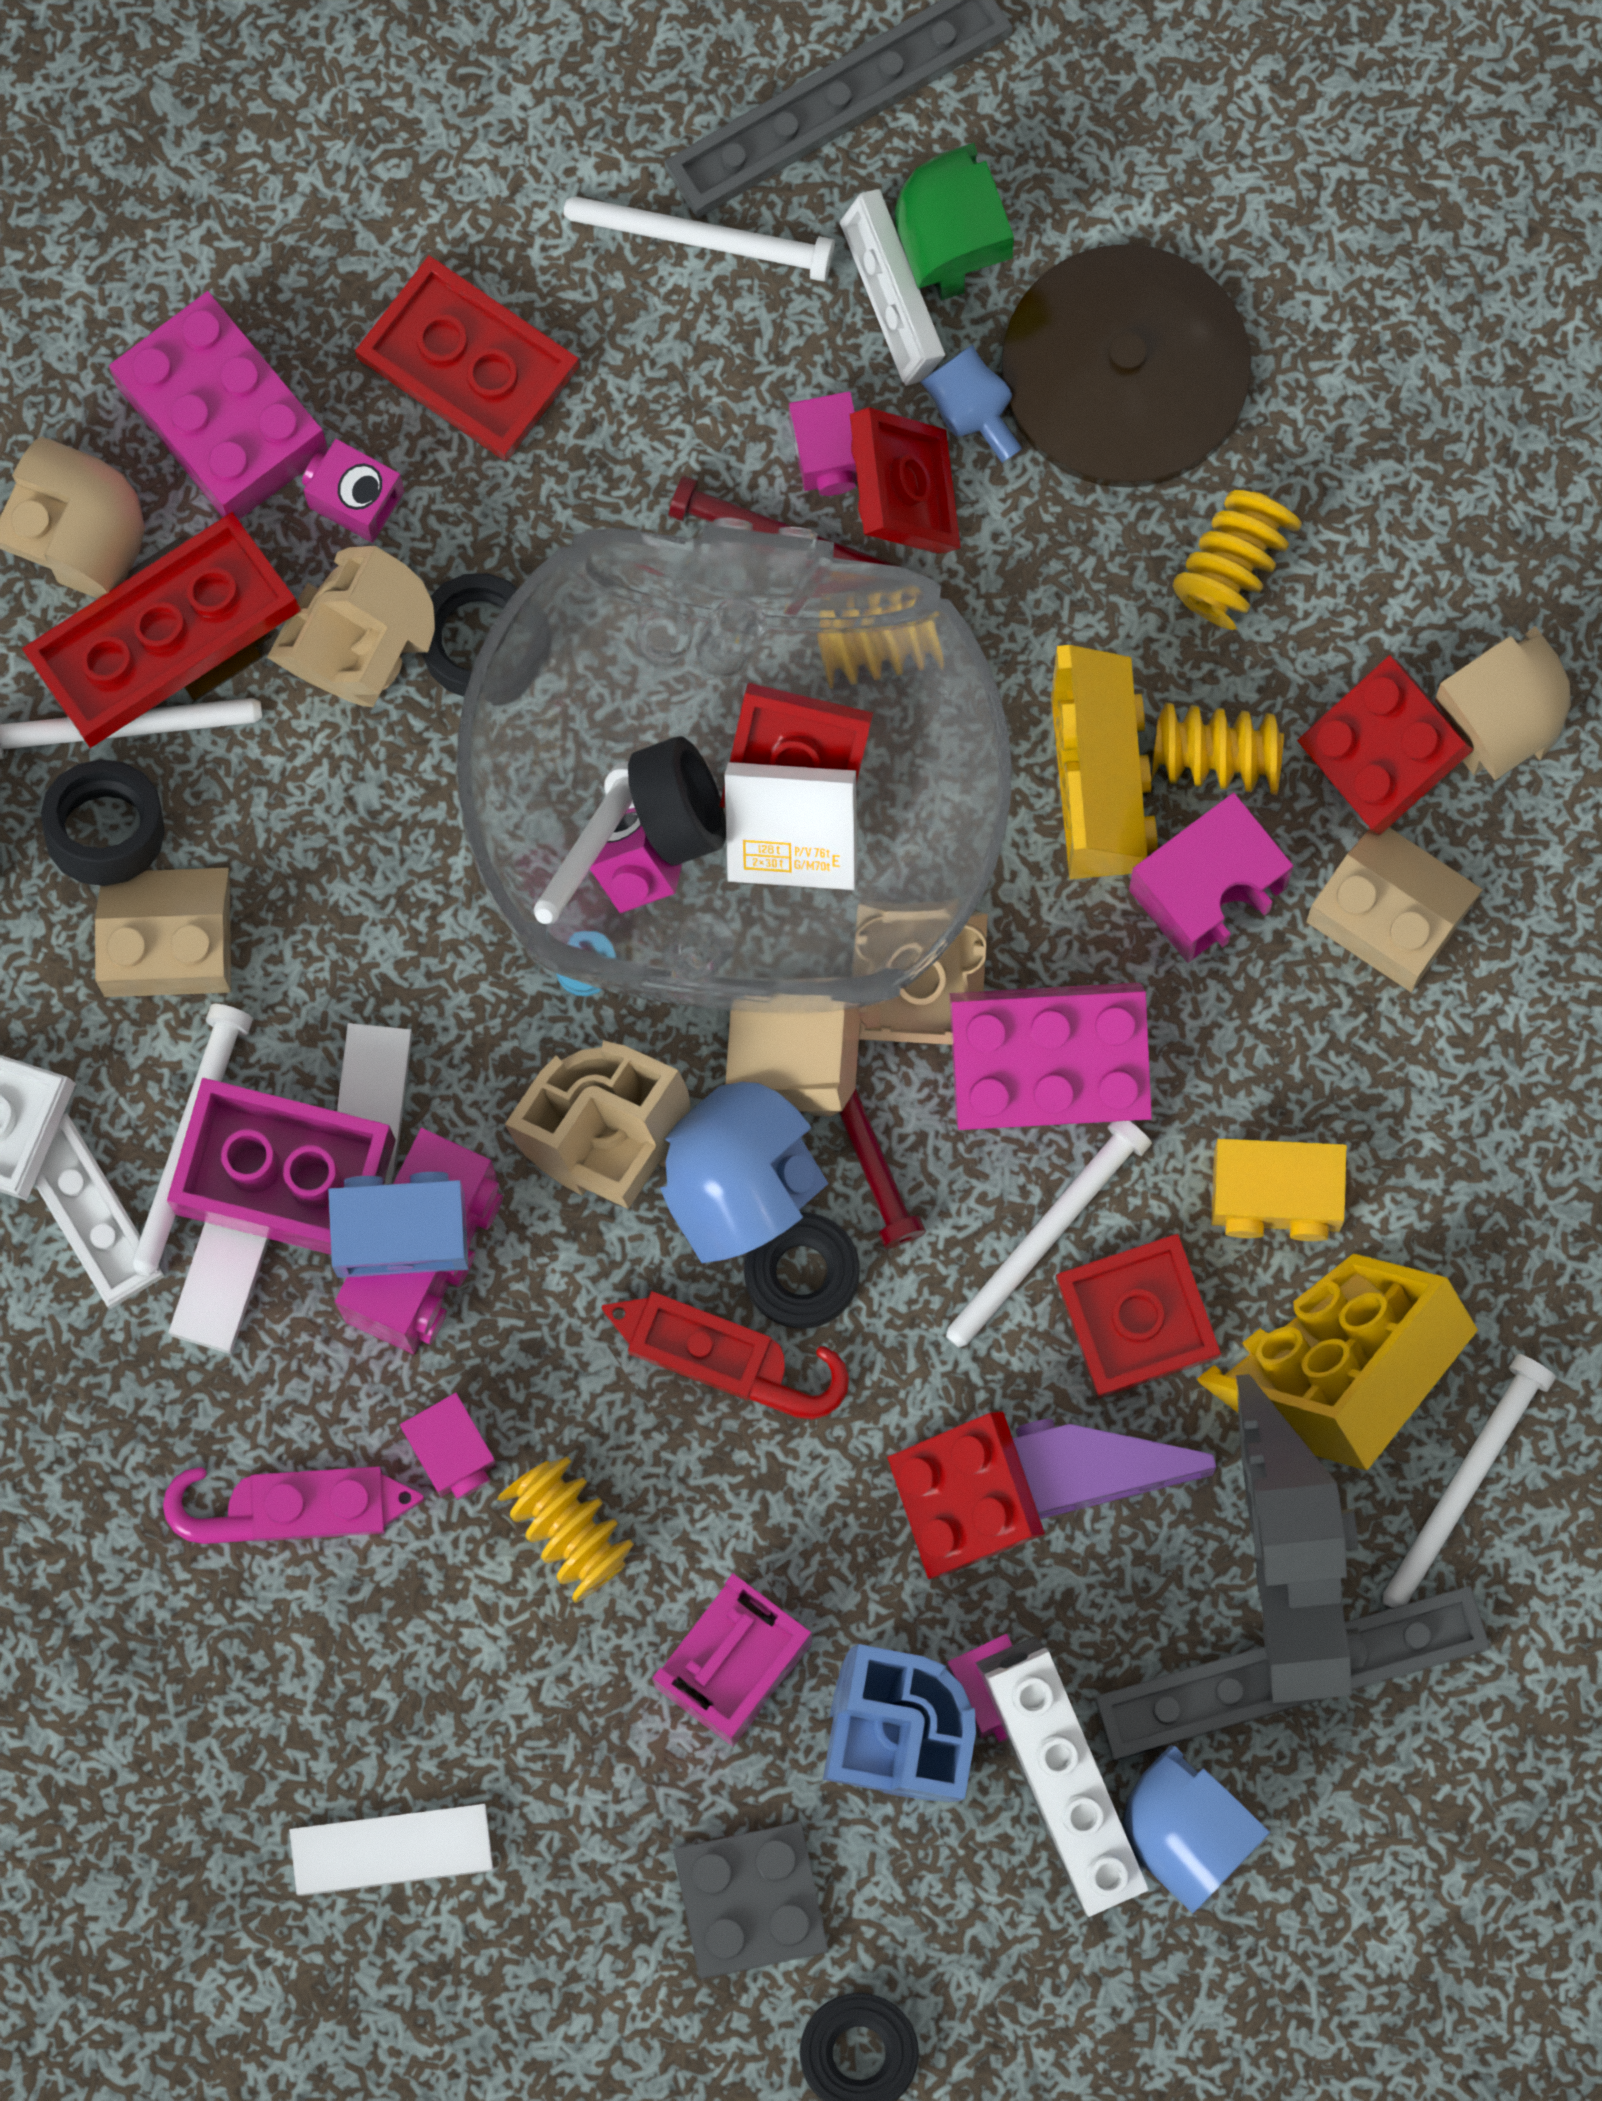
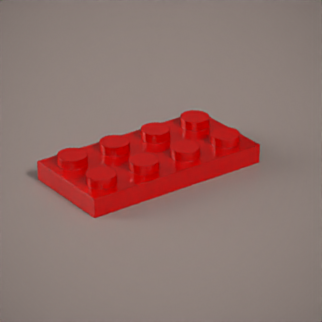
(161, 629)

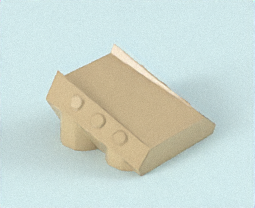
(923, 1007)
(798, 1055)

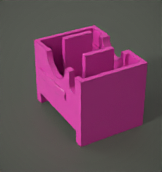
(1202, 868)
(733, 1660)

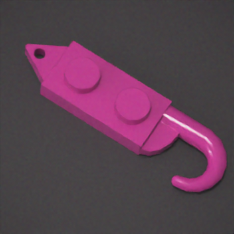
(294, 1506)

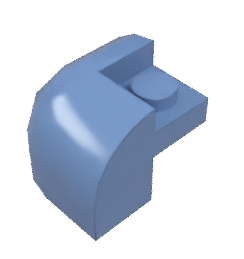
(739, 1170)
(900, 1726)
(1188, 1828)

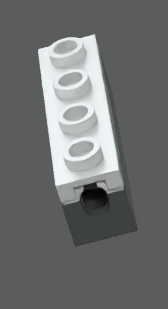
(1062, 1776)

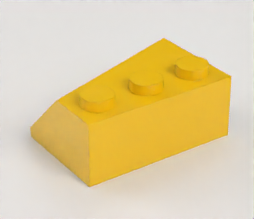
(1100, 763)
(1354, 1356)

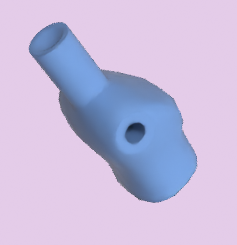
(972, 401)

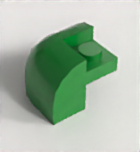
(952, 221)

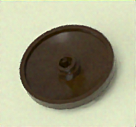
(1126, 365)

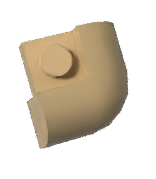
(73, 517)
(357, 626)
(1508, 703)
(600, 1120)

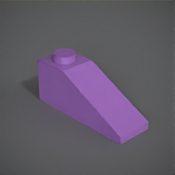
(1088, 1467)

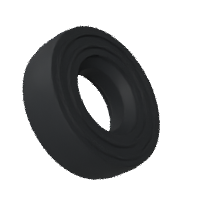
(812, 1308)
(859, 2011)

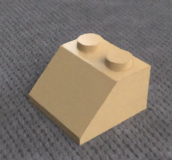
(1393, 905)
(164, 934)

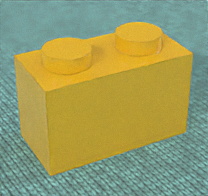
(1278, 1188)

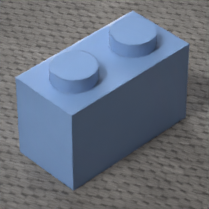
(398, 1226)

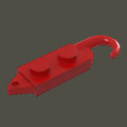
(721, 1354)

